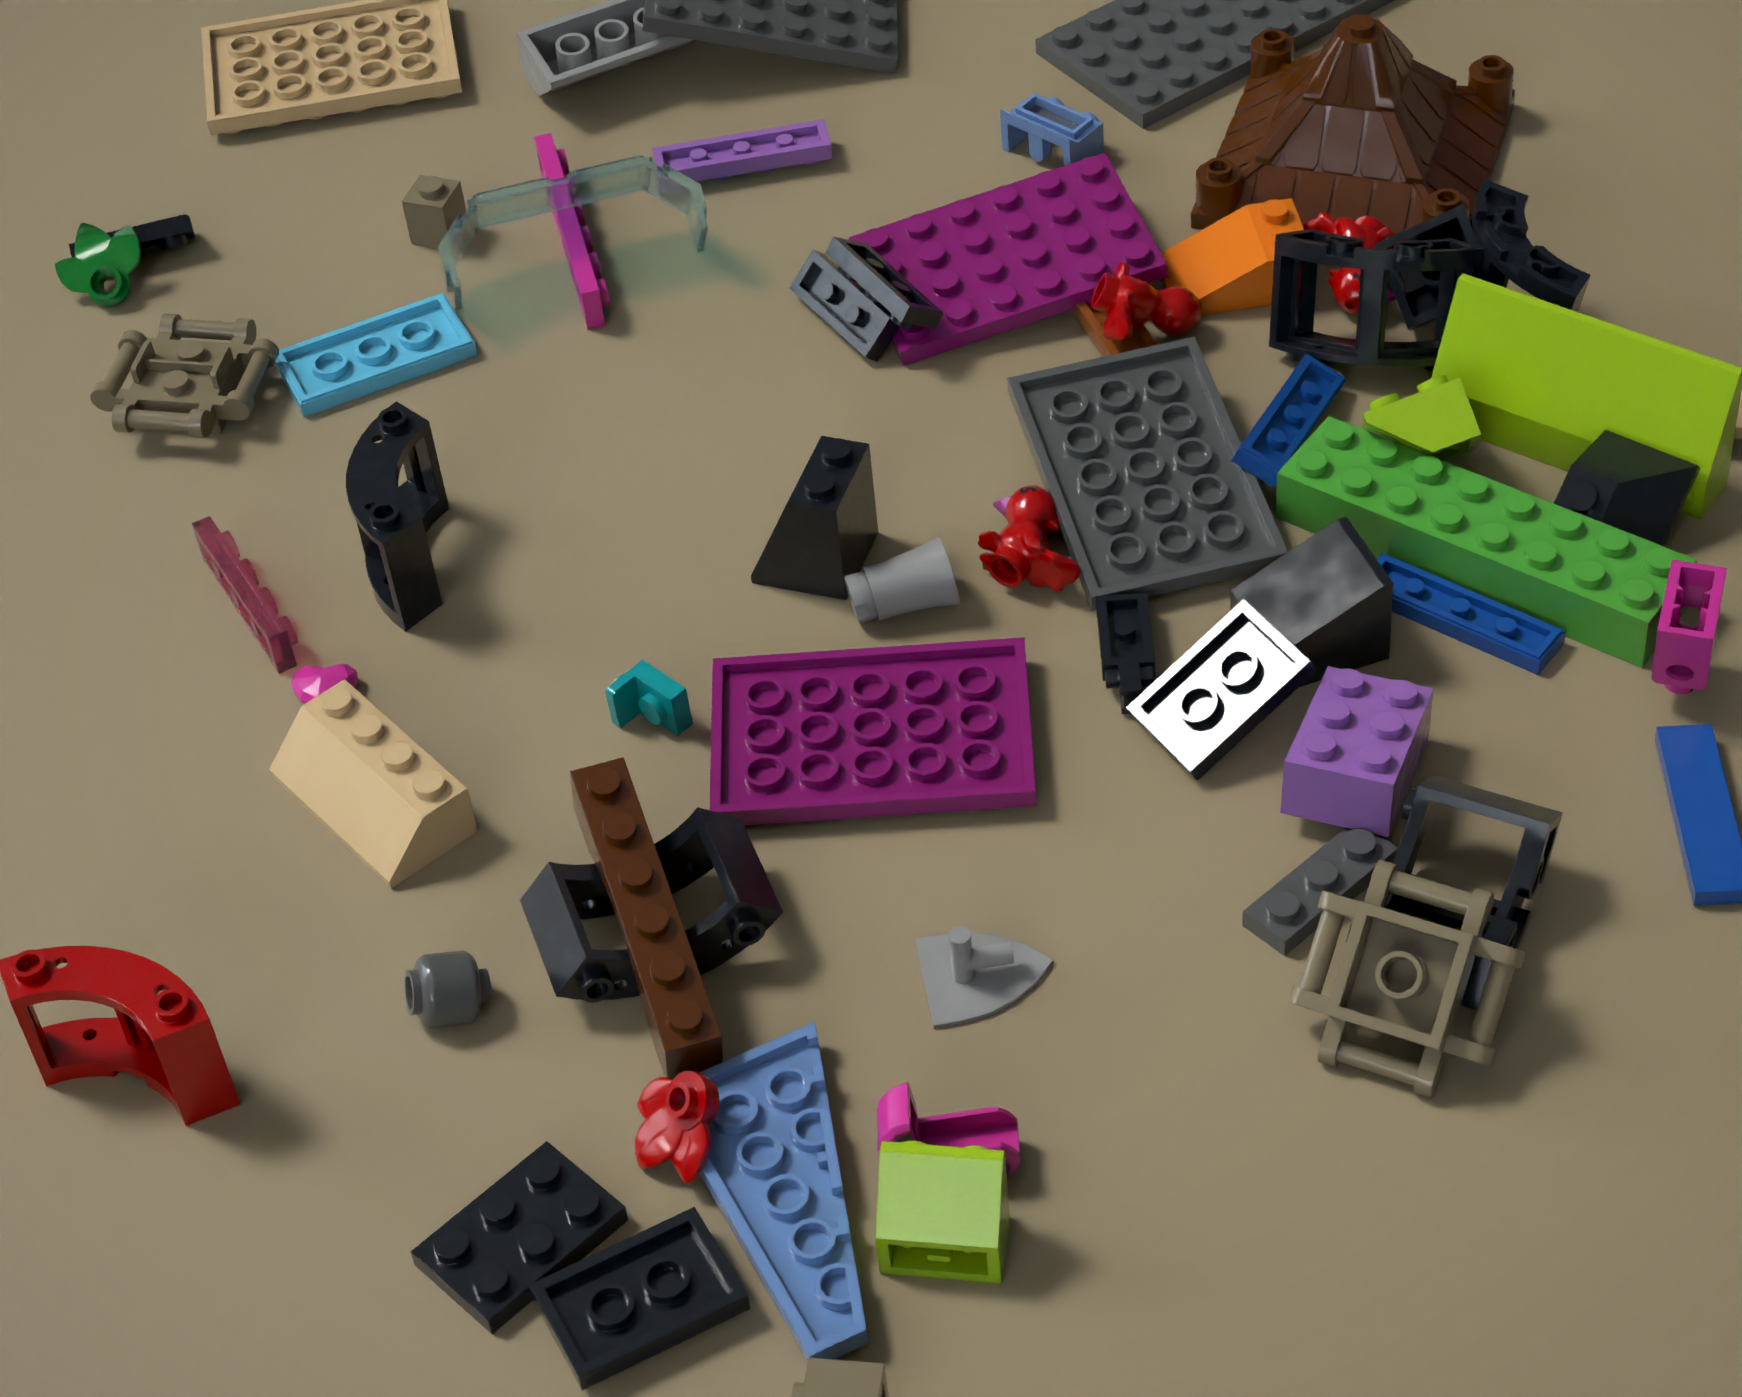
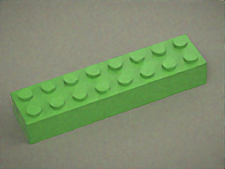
(1482, 536)

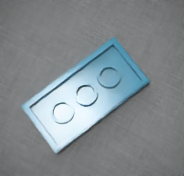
(374, 354)

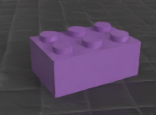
(1356, 751)

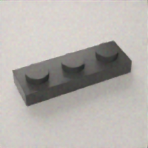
(1342, 867)

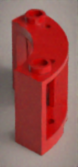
(153, 1037)

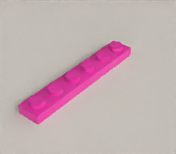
(575, 239)

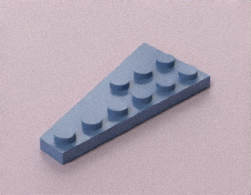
(783, 1189)

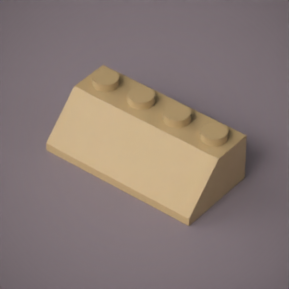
(372, 785)

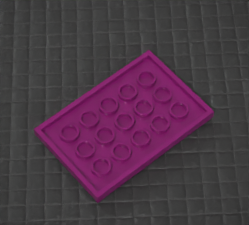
(1016, 253)
(872, 732)

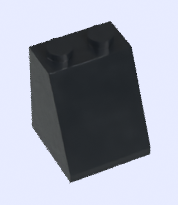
(824, 524)
(1326, 599)

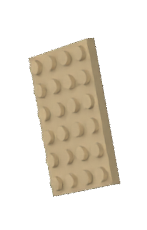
(327, 62)

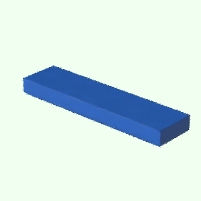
(1289, 419)
(1471, 617)
(1701, 812)

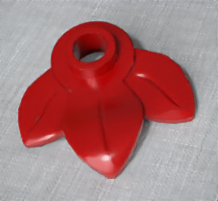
(677, 1123)

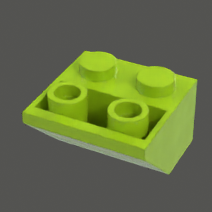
(1431, 421)
(942, 1211)

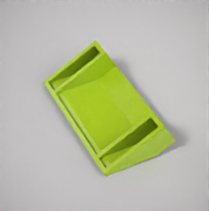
(1559, 378)

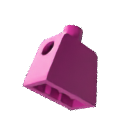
(1682, 650)

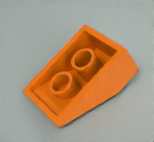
(1233, 258)

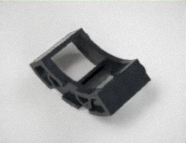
(1508, 254)
(1295, 294)
(397, 518)
(573, 893)
(1507, 918)

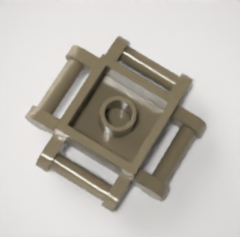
(185, 382)
(1405, 977)

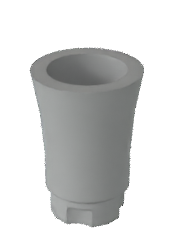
(903, 583)

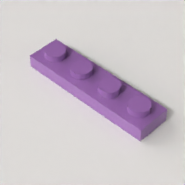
(748, 151)

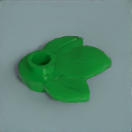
(99, 258)

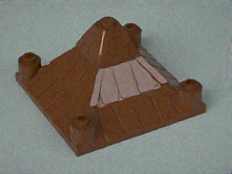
(1357, 131)

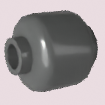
(446, 989)

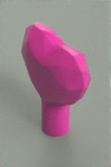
(314, 680)

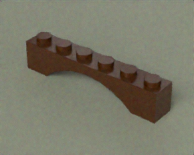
(651, 927)

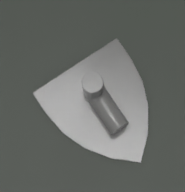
(976, 974)

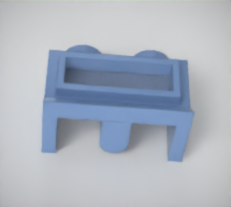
(1050, 122)

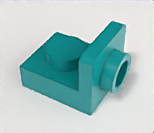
(653, 694)

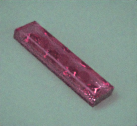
(240, 585)

